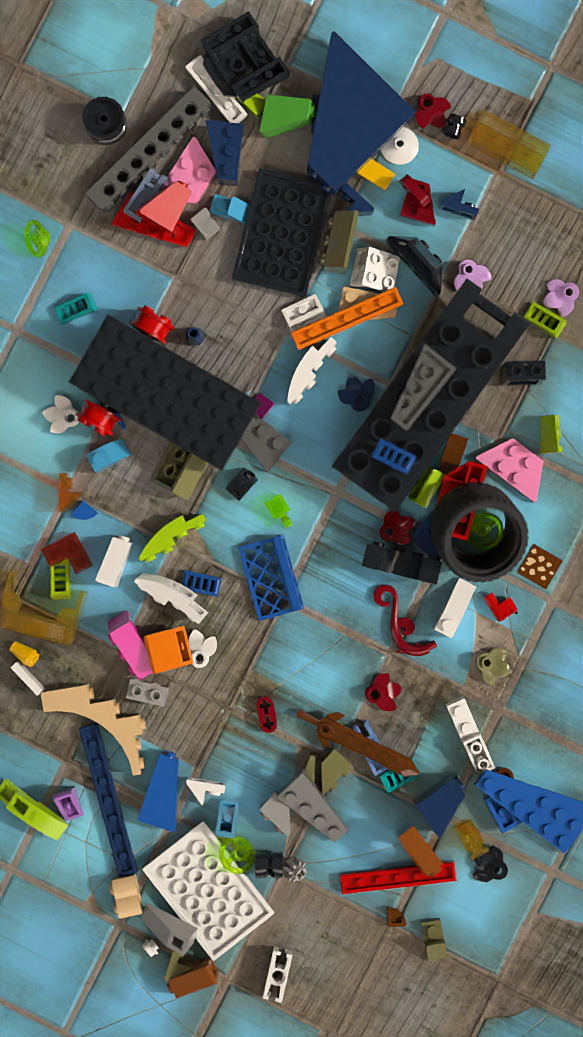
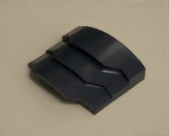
(241, 59)

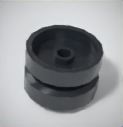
(104, 109)

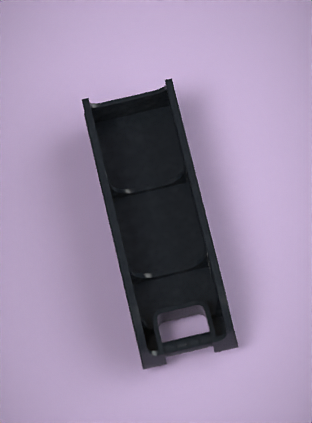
(475, 364)

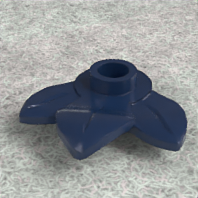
(357, 390)

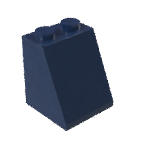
(440, 803)

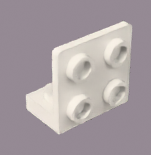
(374, 269)

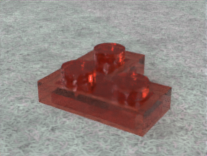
(70, 549)

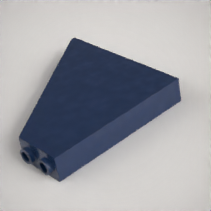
(353, 117)

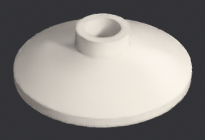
(403, 154)

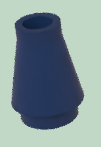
(195, 341)

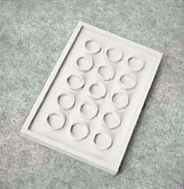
(205, 893)

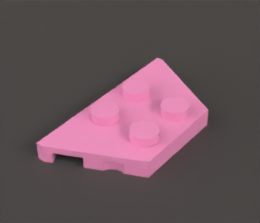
(194, 170)
(515, 466)

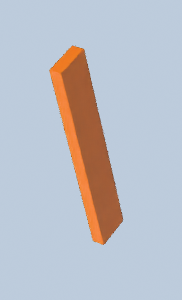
(347, 318)

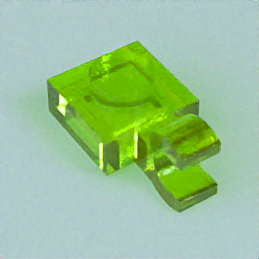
(278, 508)

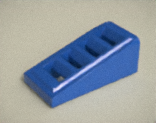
(411, 458)
(217, 584)

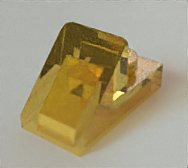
(471, 839)

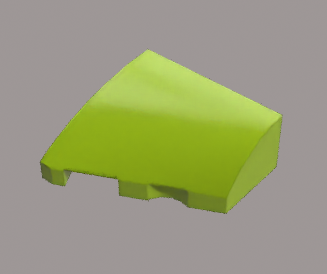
(550, 434)

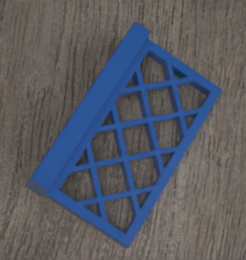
(287, 574)

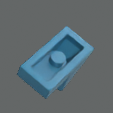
(230, 208)
(227, 818)

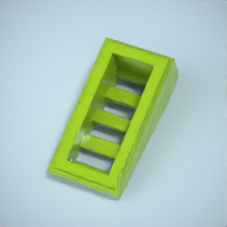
(548, 314)
(53, 587)

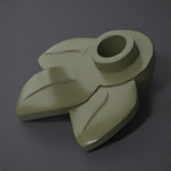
(496, 665)

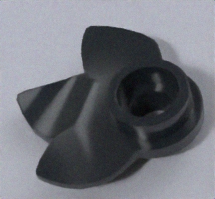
(486, 865)

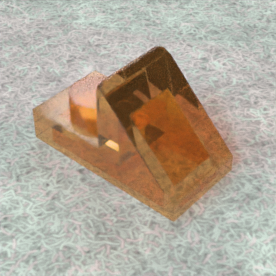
(67, 498)

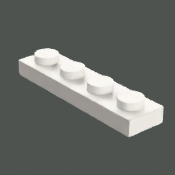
(226, 105)

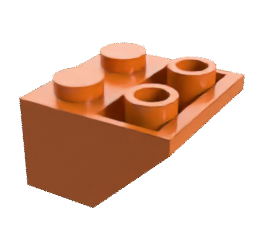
(168, 649)

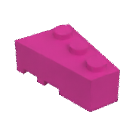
(130, 644)

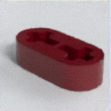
(414, 191)
(262, 715)

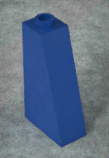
(162, 794)

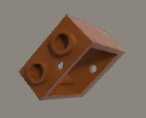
(420, 852)

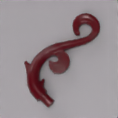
(395, 624)

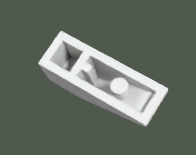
(454, 608)

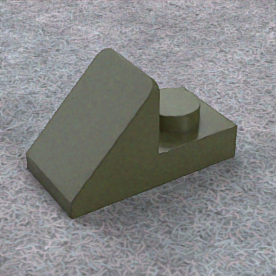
(434, 939)
(177, 966)

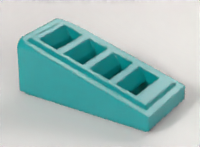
(92, 307)
(403, 781)

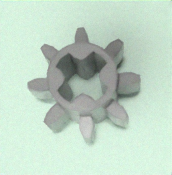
(294, 869)

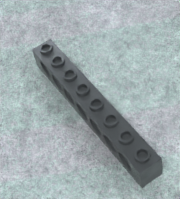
(193, 99)

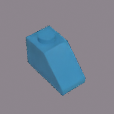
(108, 455)

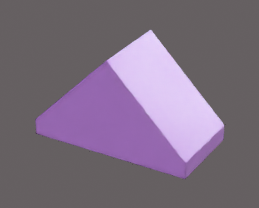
(68, 803)

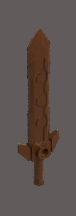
(329, 729)

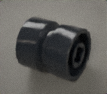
(269, 865)

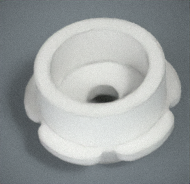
(150, 947)

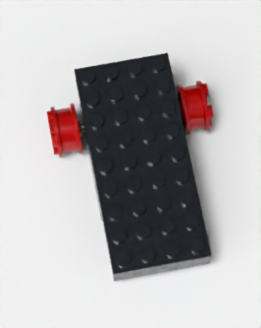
(160, 390)

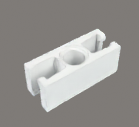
(277, 981)

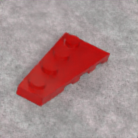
(181, 234)

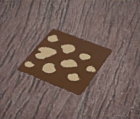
(540, 566)

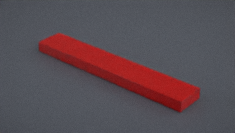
(394, 878)

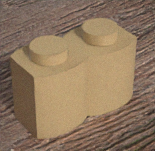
(127, 896)

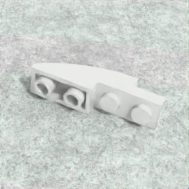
(303, 376)
(168, 590)
(470, 735)

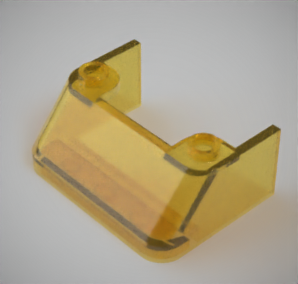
(58, 631)

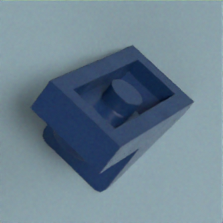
(358, 201)
(453, 205)

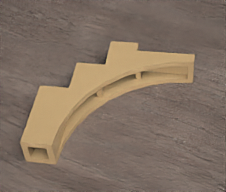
(79, 701)

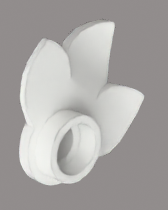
(59, 415)
(201, 646)

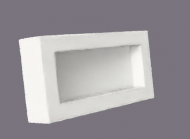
(28, 678)

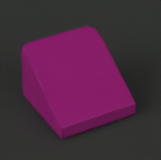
(265, 407)

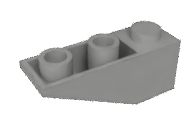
(169, 929)

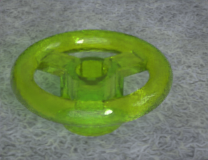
(40, 238)
(478, 526)
(244, 851)

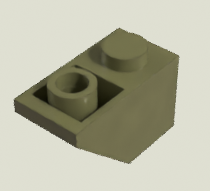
(332, 768)

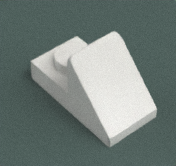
(199, 786)

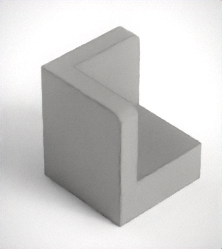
(205, 224)

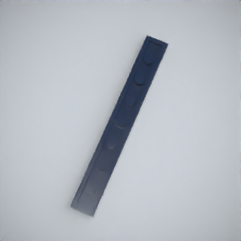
(108, 799)

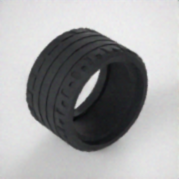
(495, 561)

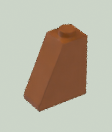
(200, 976)

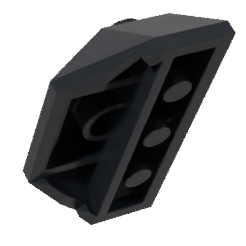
(419, 260)

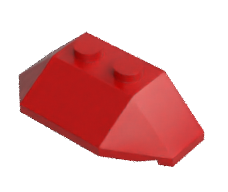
(465, 473)

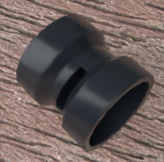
(454, 126)

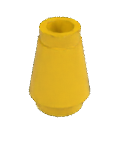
(24, 653)

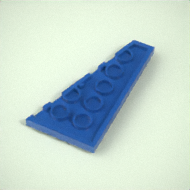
(545, 811)

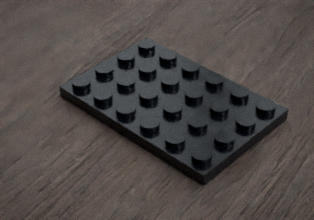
(282, 233)

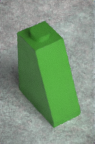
(285, 114)

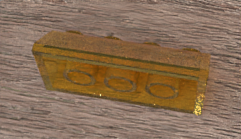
(508, 144)

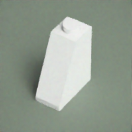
(114, 561)

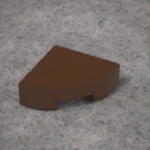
(395, 917)

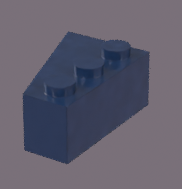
(226, 147)

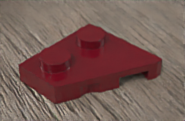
(413, 211)

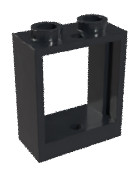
(516, 374)

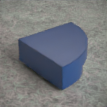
(84, 512)

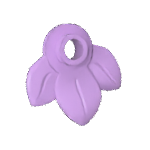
(477, 274)
(559, 299)

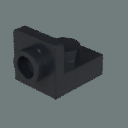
(241, 483)

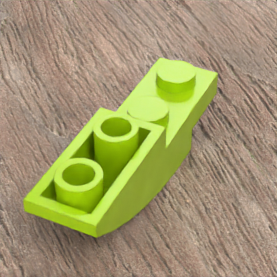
(164, 541)
(30, 811)

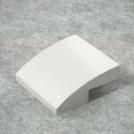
(303, 313)

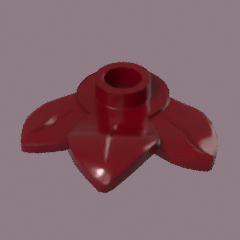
(432, 114)
(400, 527)
(386, 692)

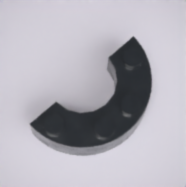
(401, 563)

